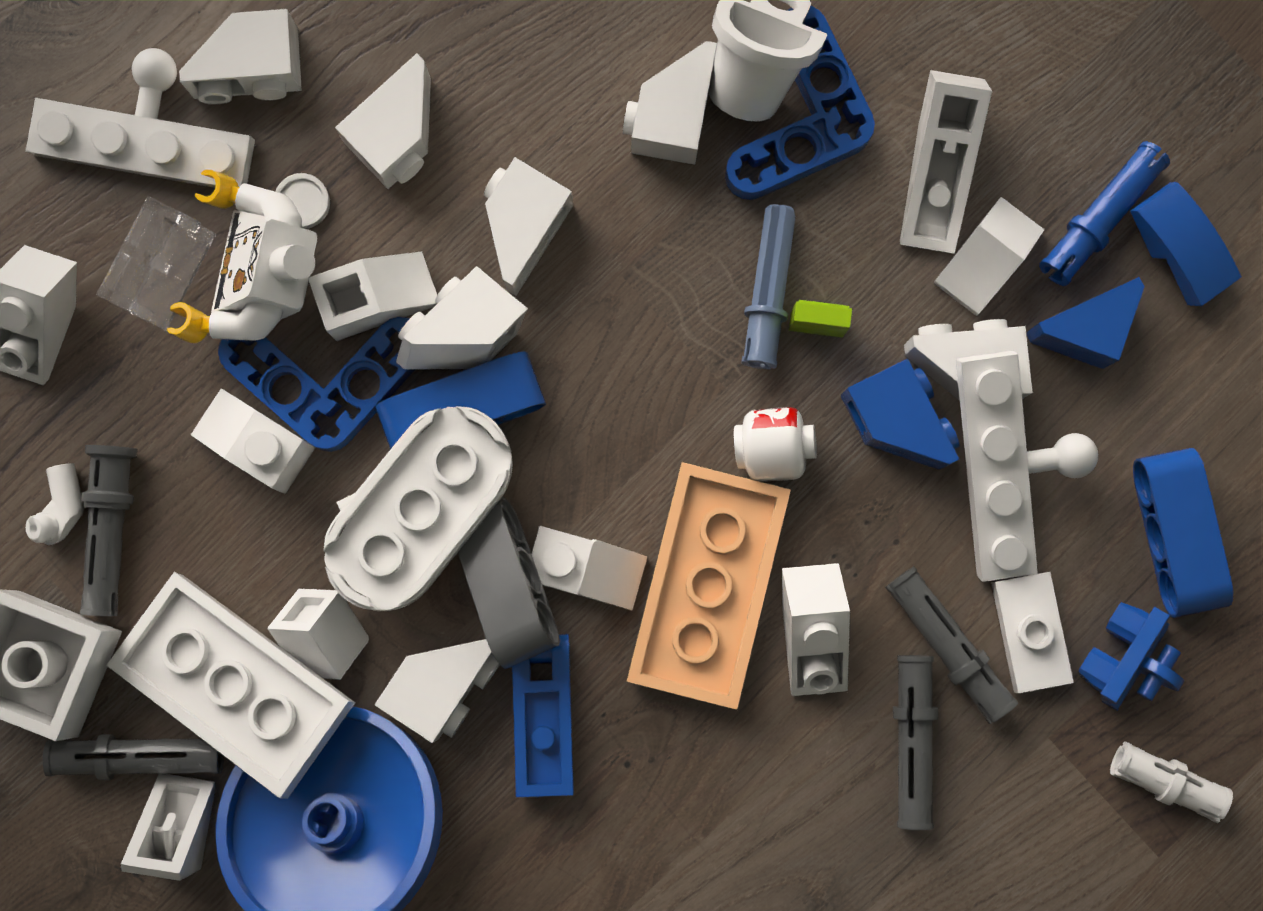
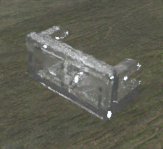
(156, 263)

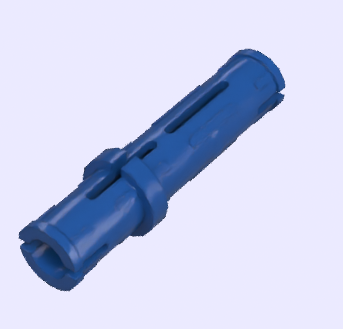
(1090, 231)

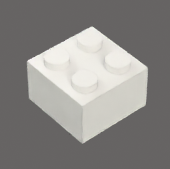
(50, 664)

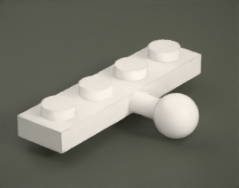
(140, 140)
(1001, 465)

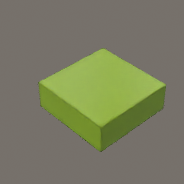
(820, 318)

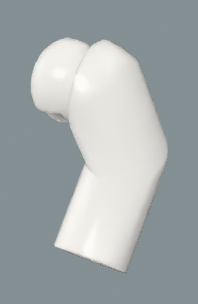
(62, 511)

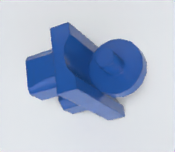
(1143, 634)

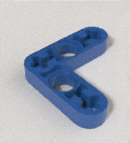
(818, 128)
(313, 398)

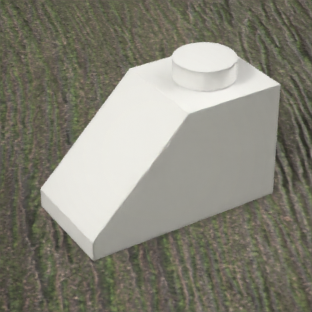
(672, 108)
(392, 125)
(523, 218)
(252, 441)

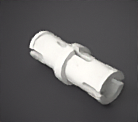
(1171, 782)

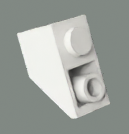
(246, 56)
(372, 292)
(35, 312)
(464, 328)
(939, 347)
(816, 629)
(433, 685)

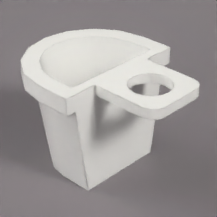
(759, 55)

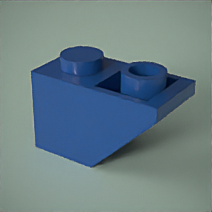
(898, 418)

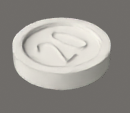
(308, 196)

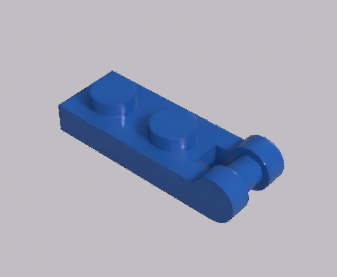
(543, 726)

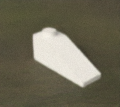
(944, 160)

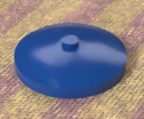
(346, 837)

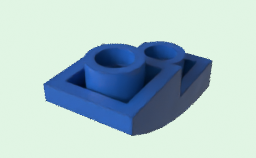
(1184, 235)

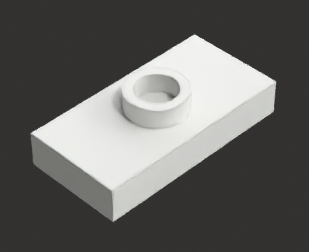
(1032, 632)

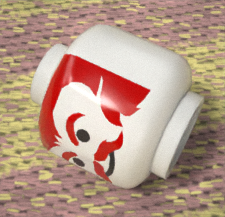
(774, 444)

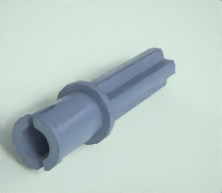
(769, 288)

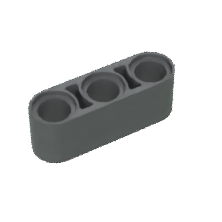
(508, 588)

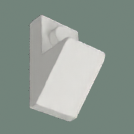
(588, 567)

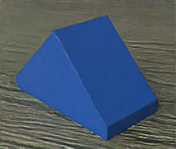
(1093, 329)

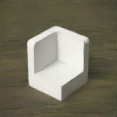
(320, 632)

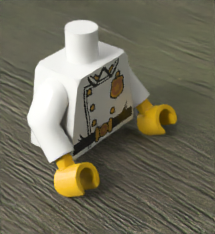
(261, 267)

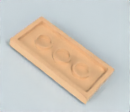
(709, 585)

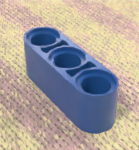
(498, 388)
(1183, 532)

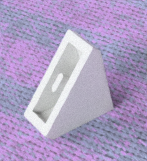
(989, 256)
(171, 829)

